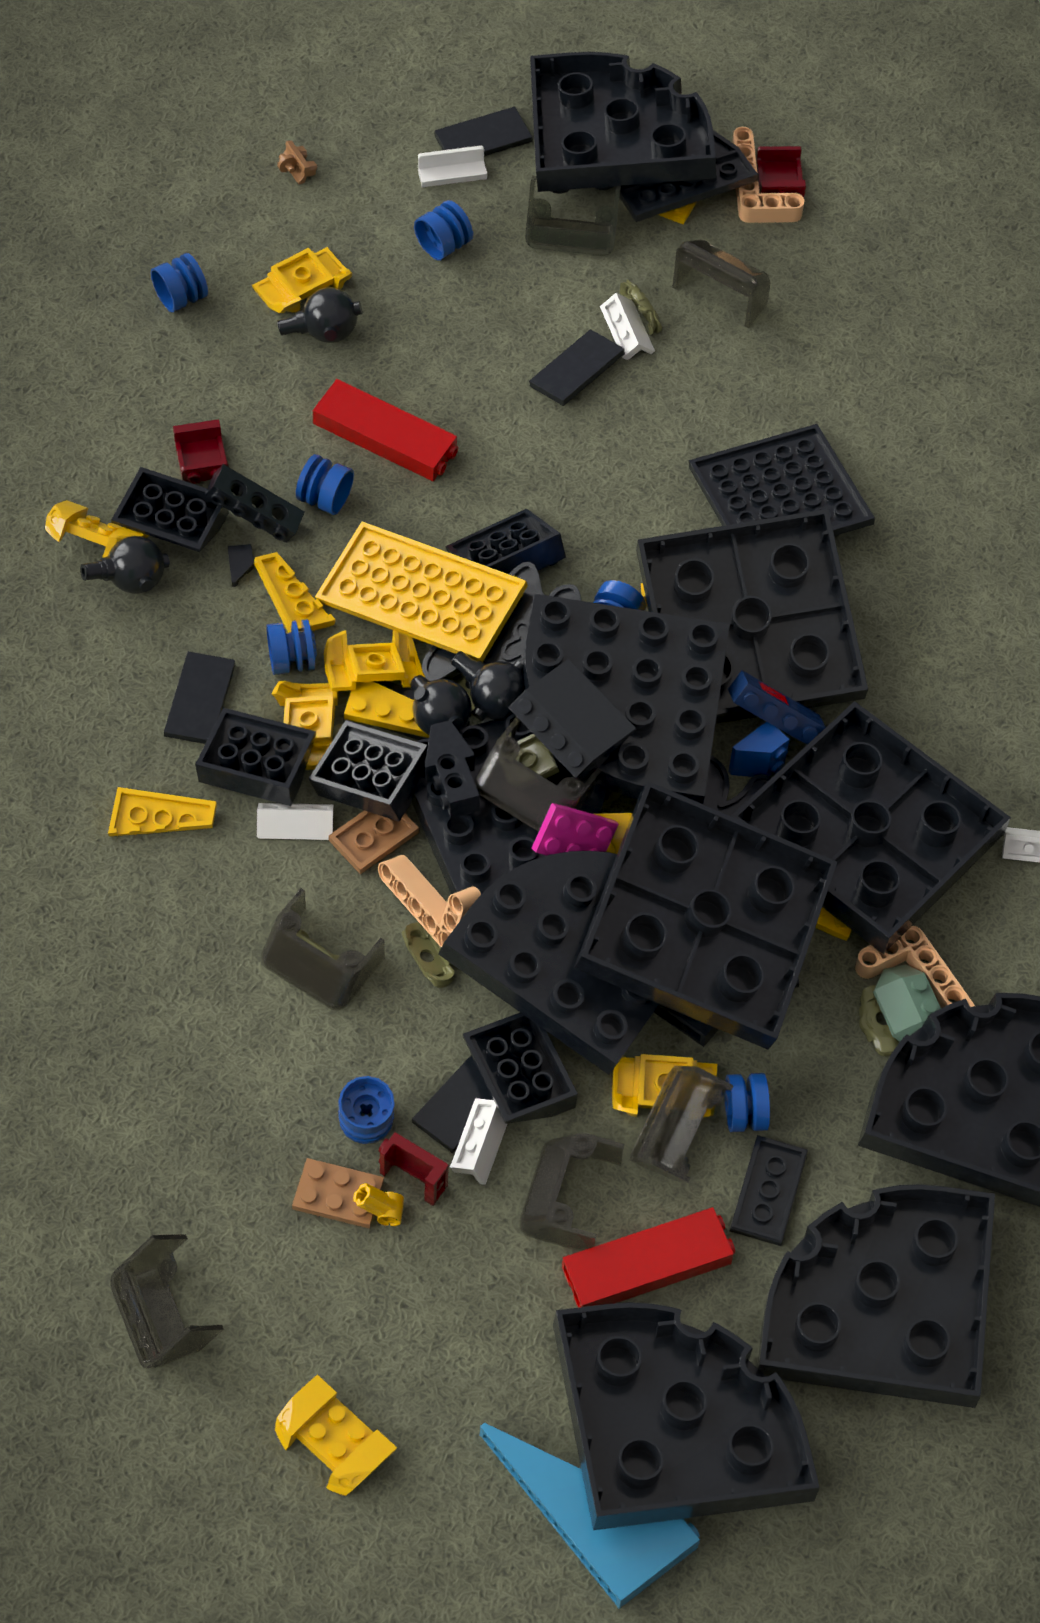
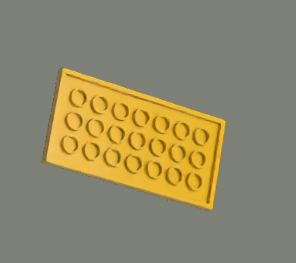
(421, 591)

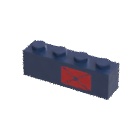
(775, 708)

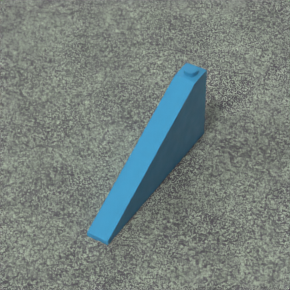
(618, 1558)

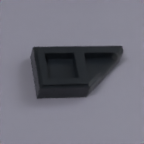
(240, 562)

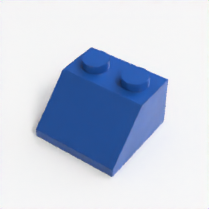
(759, 752)

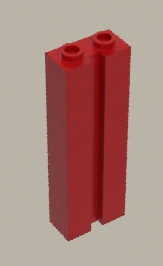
(385, 430)
(648, 1259)

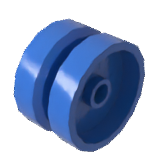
(747, 1103)

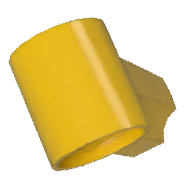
(385, 1205)

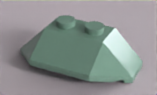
(905, 999)

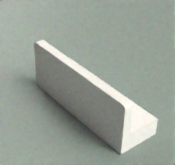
(451, 166)
(626, 325)
(294, 821)
(1021, 845)
(479, 1141)

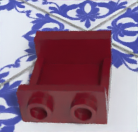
(780, 170)
(199, 450)
(417, 1163)

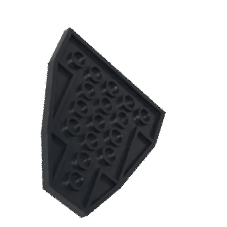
(732, 172)

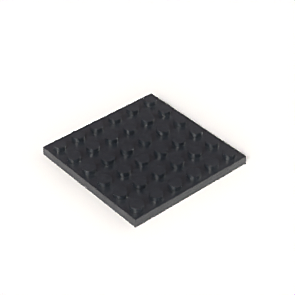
(781, 478)

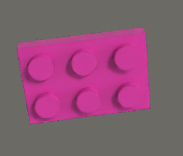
(573, 830)

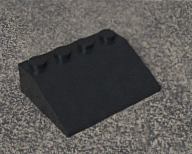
(170, 510)
(512, 542)
(573, 719)
(255, 756)
(370, 770)
(521, 1069)

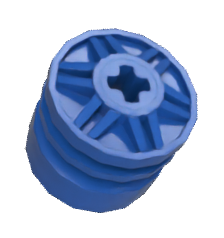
(443, 230)
(179, 282)
(324, 484)
(620, 595)
(291, 647)
(367, 1096)

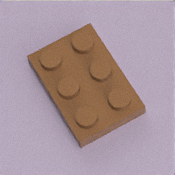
(371, 838)
(330, 1191)

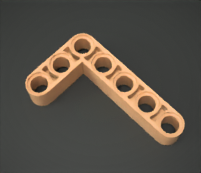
(763, 207)
(423, 900)
(912, 954)

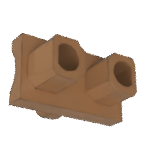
(294, 162)

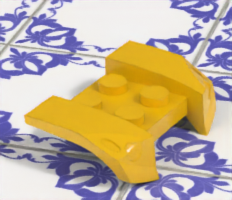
(299, 278)
(72, 519)
(370, 662)
(309, 708)
(640, 1079)
(332, 1435)

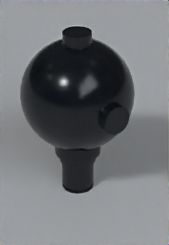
(326, 316)
(131, 565)
(492, 685)
(440, 702)

